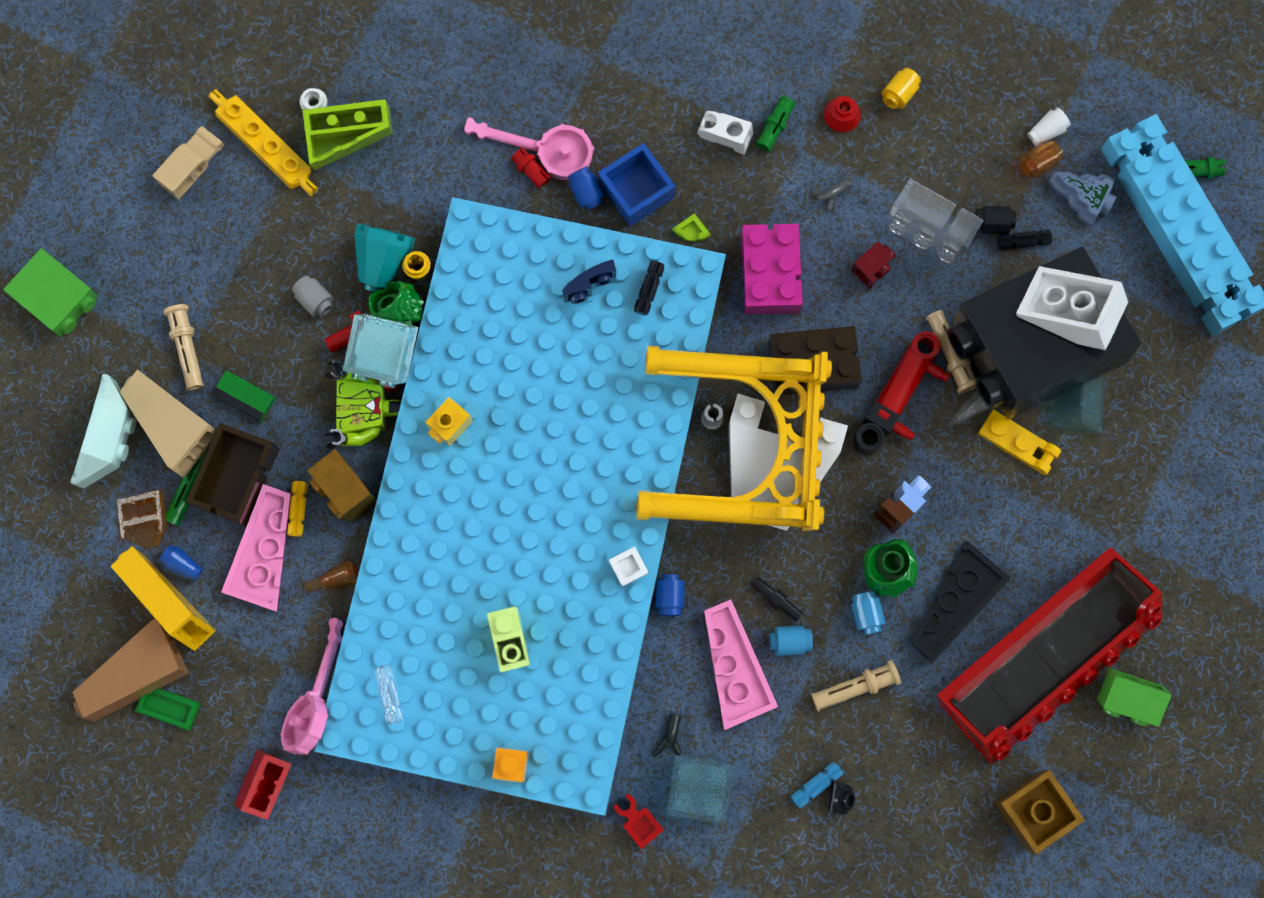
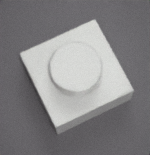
(628, 566)

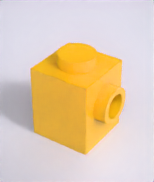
(448, 422)

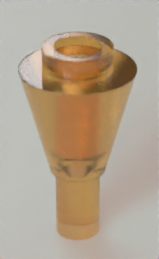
(341, 575)

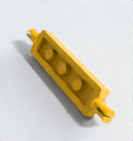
(263, 142)

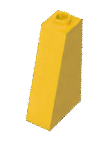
(162, 599)

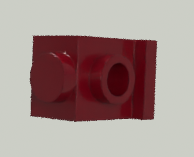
(873, 264)

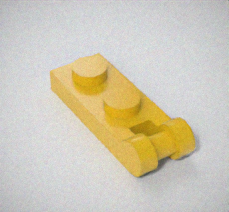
(1018, 442)

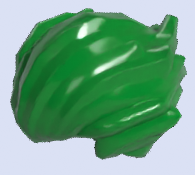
(396, 303)
(890, 568)

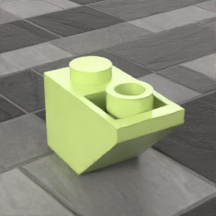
(508, 639)

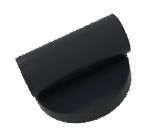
(841, 798)

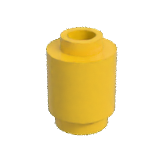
(901, 88)

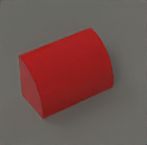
(262, 784)

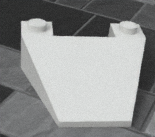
(754, 452)

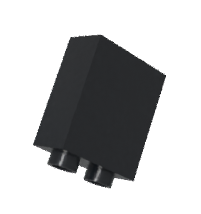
(1022, 361)

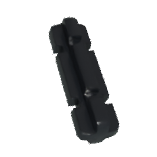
(1024, 239)
(649, 288)

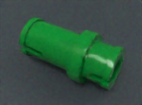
(1207, 167)

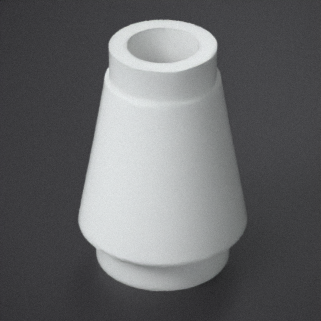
(1049, 127)

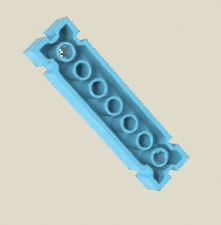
(1184, 225)

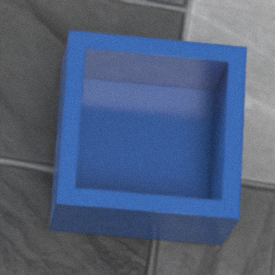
(636, 184)

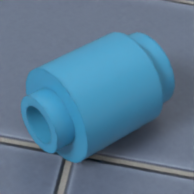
(868, 613)
(791, 640)

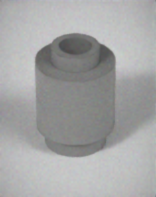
(313, 296)

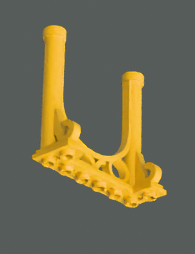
(750, 370)

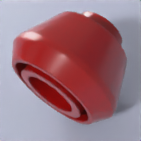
(842, 119)

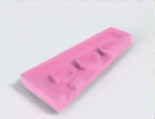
(259, 558)

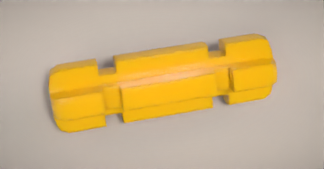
(297, 508)

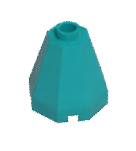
(380, 255)

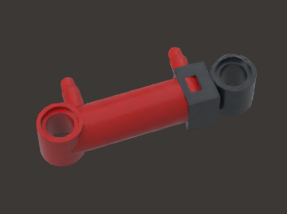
(897, 392)

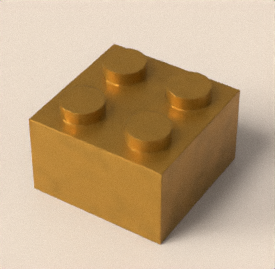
(342, 486)
(1039, 811)

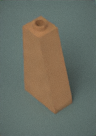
(136, 669)

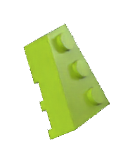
(343, 129)

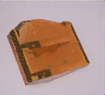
(143, 518)

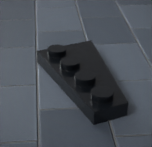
(963, 595)

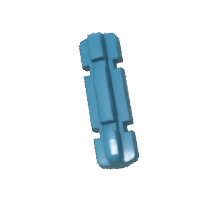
(816, 785)

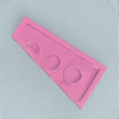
(738, 675)

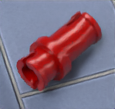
(527, 164)

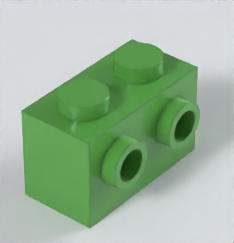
(1133, 697)

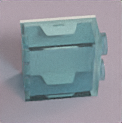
(380, 350)

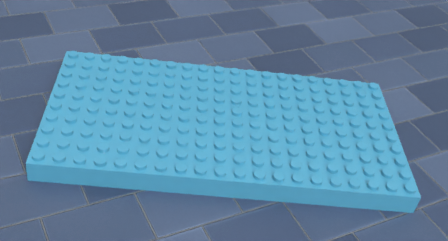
(521, 507)

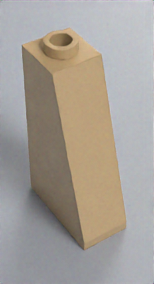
(172, 427)

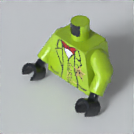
(359, 409)

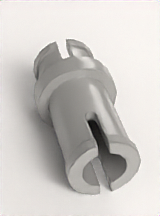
(709, 422)

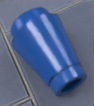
(180, 564)

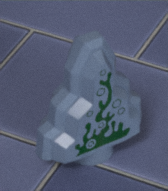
(1085, 194)

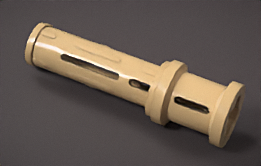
(182, 334)
(959, 368)
(869, 682)

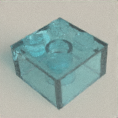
(699, 789)

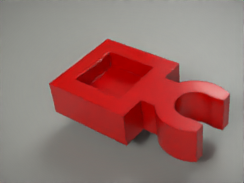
(641, 824)

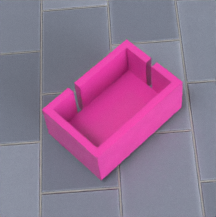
(771, 269)

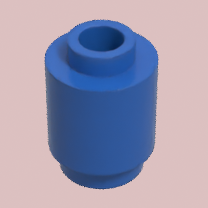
(586, 188)
(670, 595)

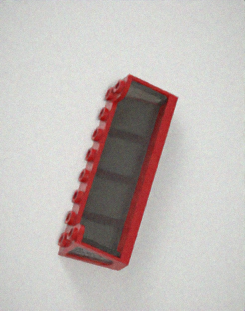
(1052, 655)

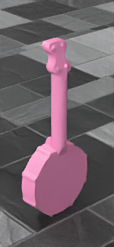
(559, 151)
(309, 714)

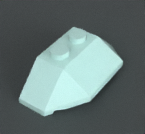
(105, 436)

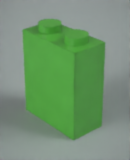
(51, 293)

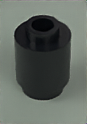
(996, 219)

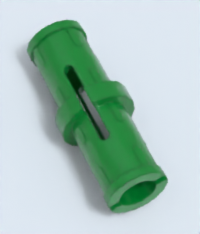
(775, 123)

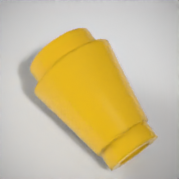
(414, 261)

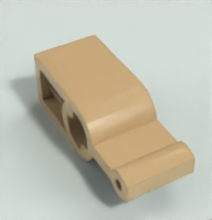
(187, 162)

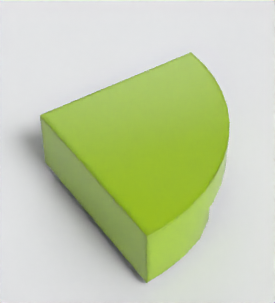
(691, 229)

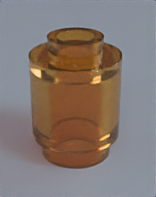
(1041, 159)

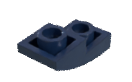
(580, 286)

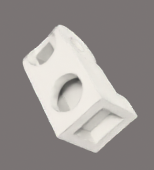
(726, 130)

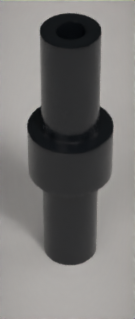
(777, 599)

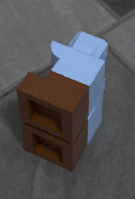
(908, 501)

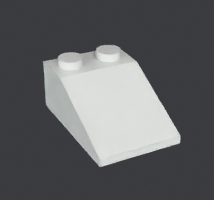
(1074, 306)

